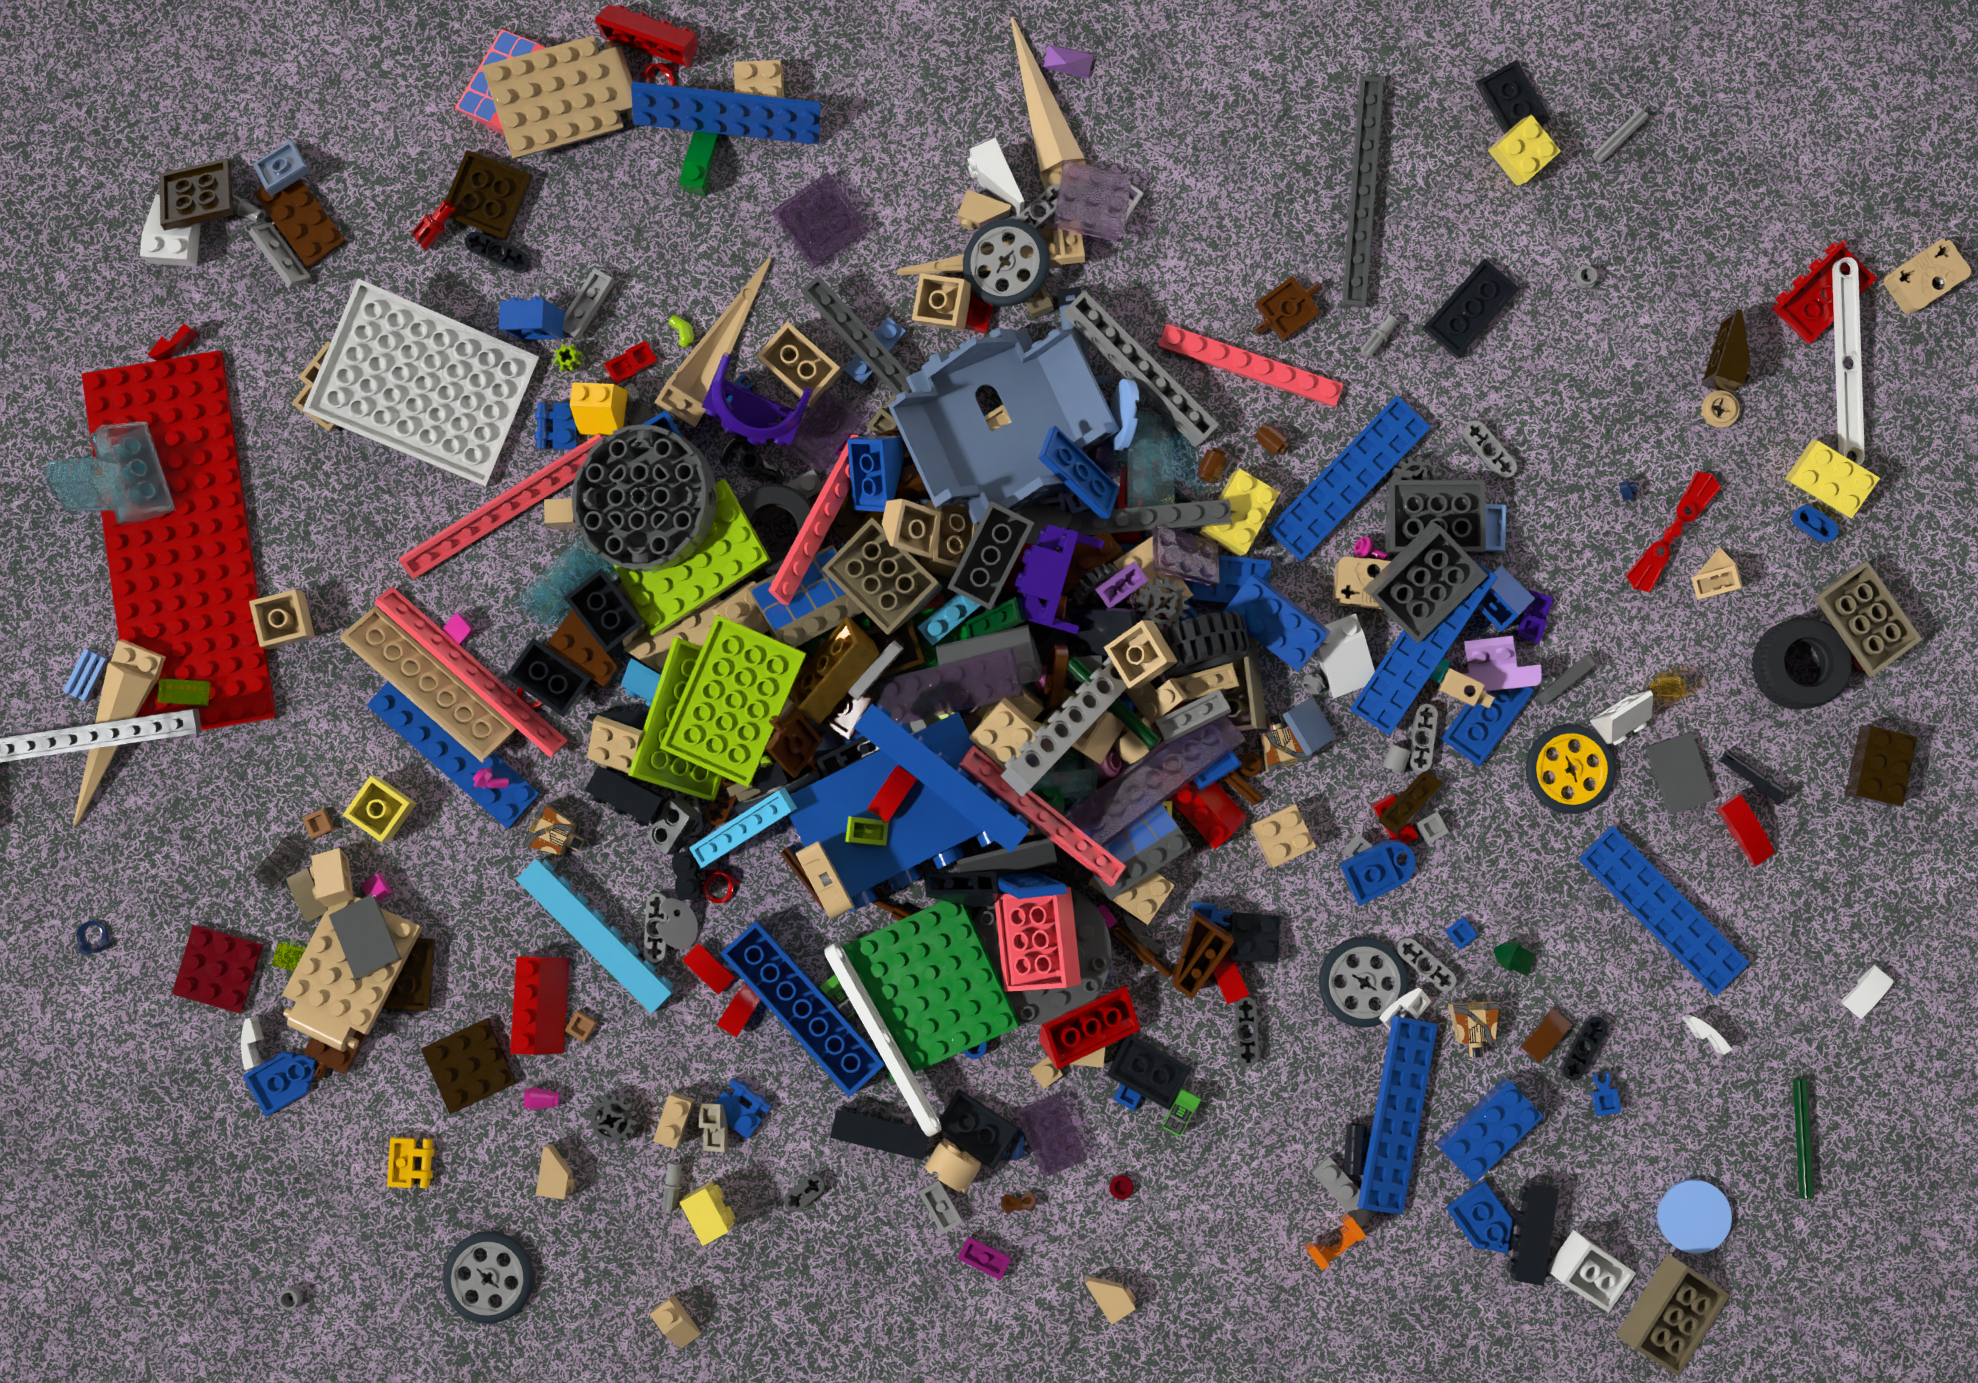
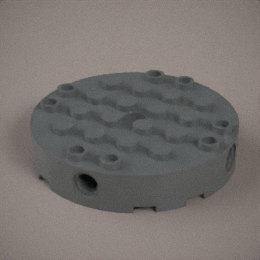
(676, 506)
(1094, 962)

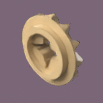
(1729, 404)

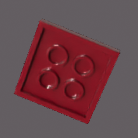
(217, 969)

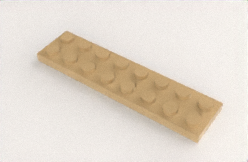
(428, 684)

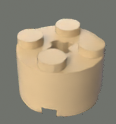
(1129, 746)
(952, 1166)

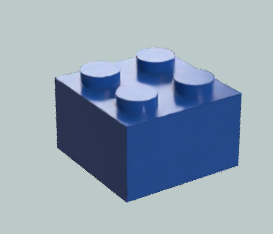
(531, 319)

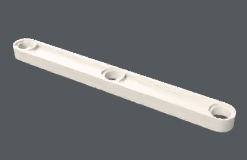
(1848, 344)
(882, 1039)

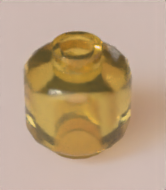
(1668, 687)

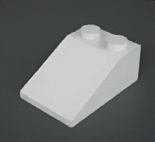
(994, 174)
(171, 246)
(1345, 657)
(1624, 717)
(1590, 1271)

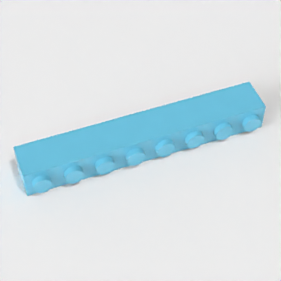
(595, 935)

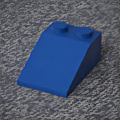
(874, 470)

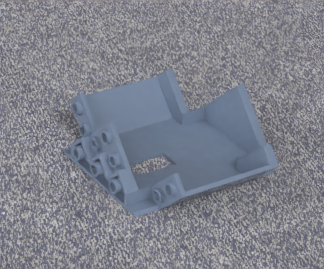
(1039, 389)

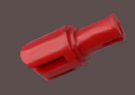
(432, 225)

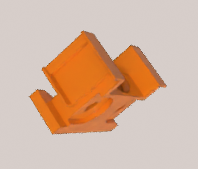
(1350, 1234)

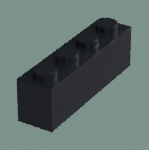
(879, 1132)
(1533, 1233)

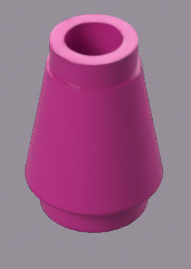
(540, 1098)

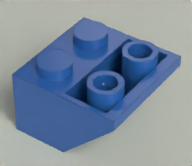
(1504, 600)

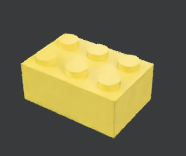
(1832, 478)
(1249, 505)

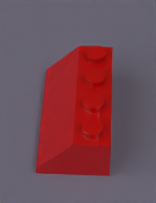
(647, 35)
(1208, 812)
(539, 1005)

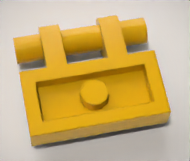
(402, 1162)

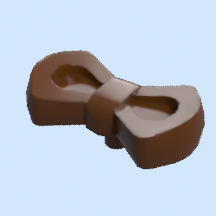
(1026, 1202)

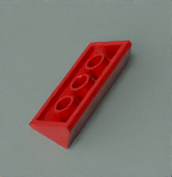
(1089, 1027)

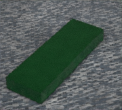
(997, 619)

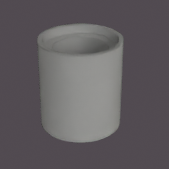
(1396, 759)

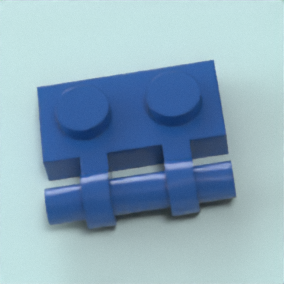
(564, 427)
(738, 1115)

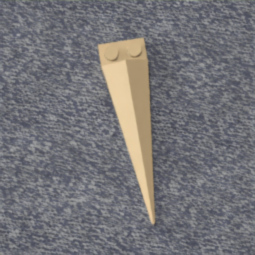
(1049, 128)
(1063, 247)
(689, 384)
(124, 691)

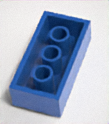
(1278, 622)
(1489, 1130)

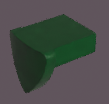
(1514, 957)

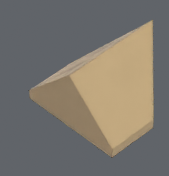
(1717, 576)

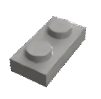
(940, 1206)

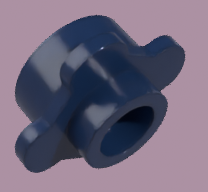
(1628, 490)

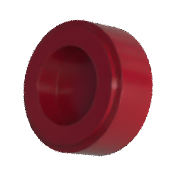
(1121, 1186)

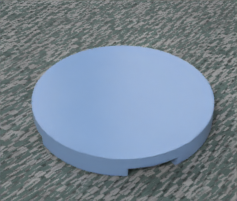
(1124, 412)
(1694, 1216)

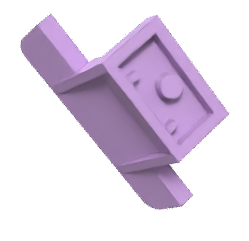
(1495, 665)

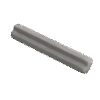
(1620, 136)

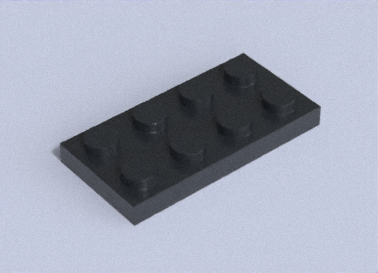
(1470, 308)

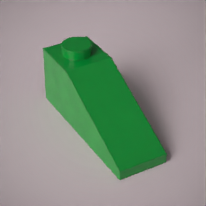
(698, 163)

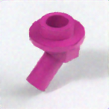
(1365, 547)
(484, 779)

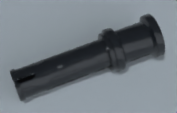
(1763, 783)

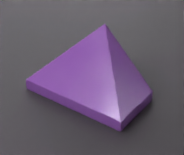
(1068, 61)
(1121, 584)

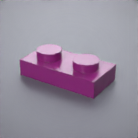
(984, 1257)

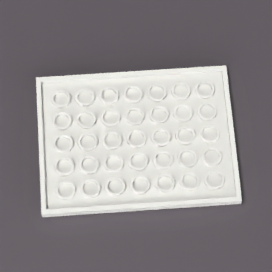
(420, 383)

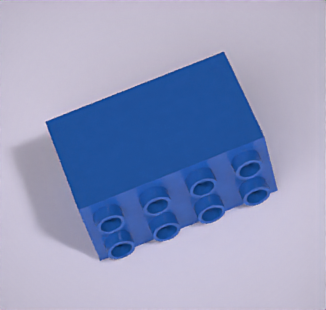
(916, 832)

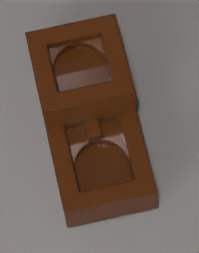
(1546, 1035)

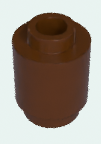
(1272, 439)
(1212, 465)

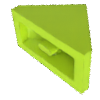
(866, 831)

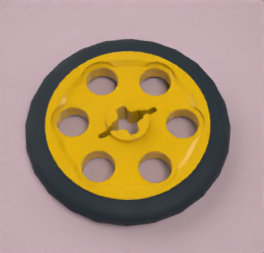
(1550, 794)

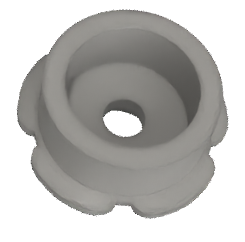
(1590, 272)
(1313, 683)
(284, 1300)

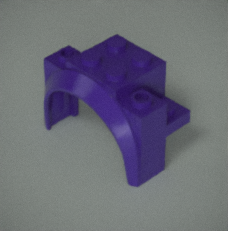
(751, 412)
(1046, 572)

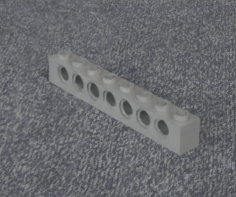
(1139, 366)
(1097, 697)

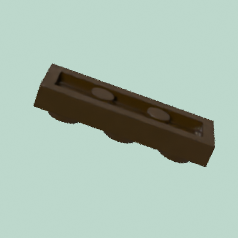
(1410, 802)

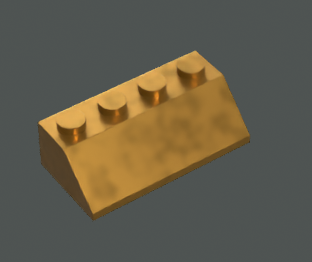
(833, 670)

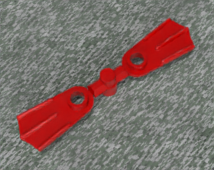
(1650, 564)

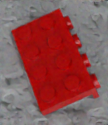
(1810, 302)

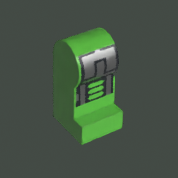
(838, 996)
(1181, 1112)

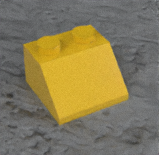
(598, 408)

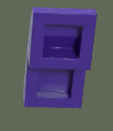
(1534, 617)

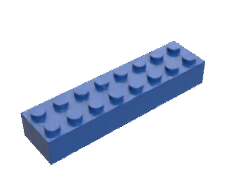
(941, 778)
(803, 1008)

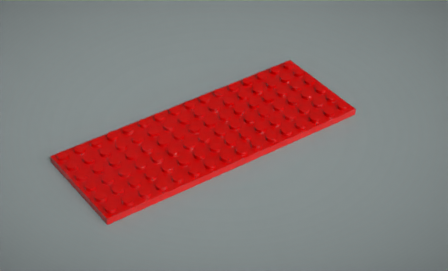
(190, 572)

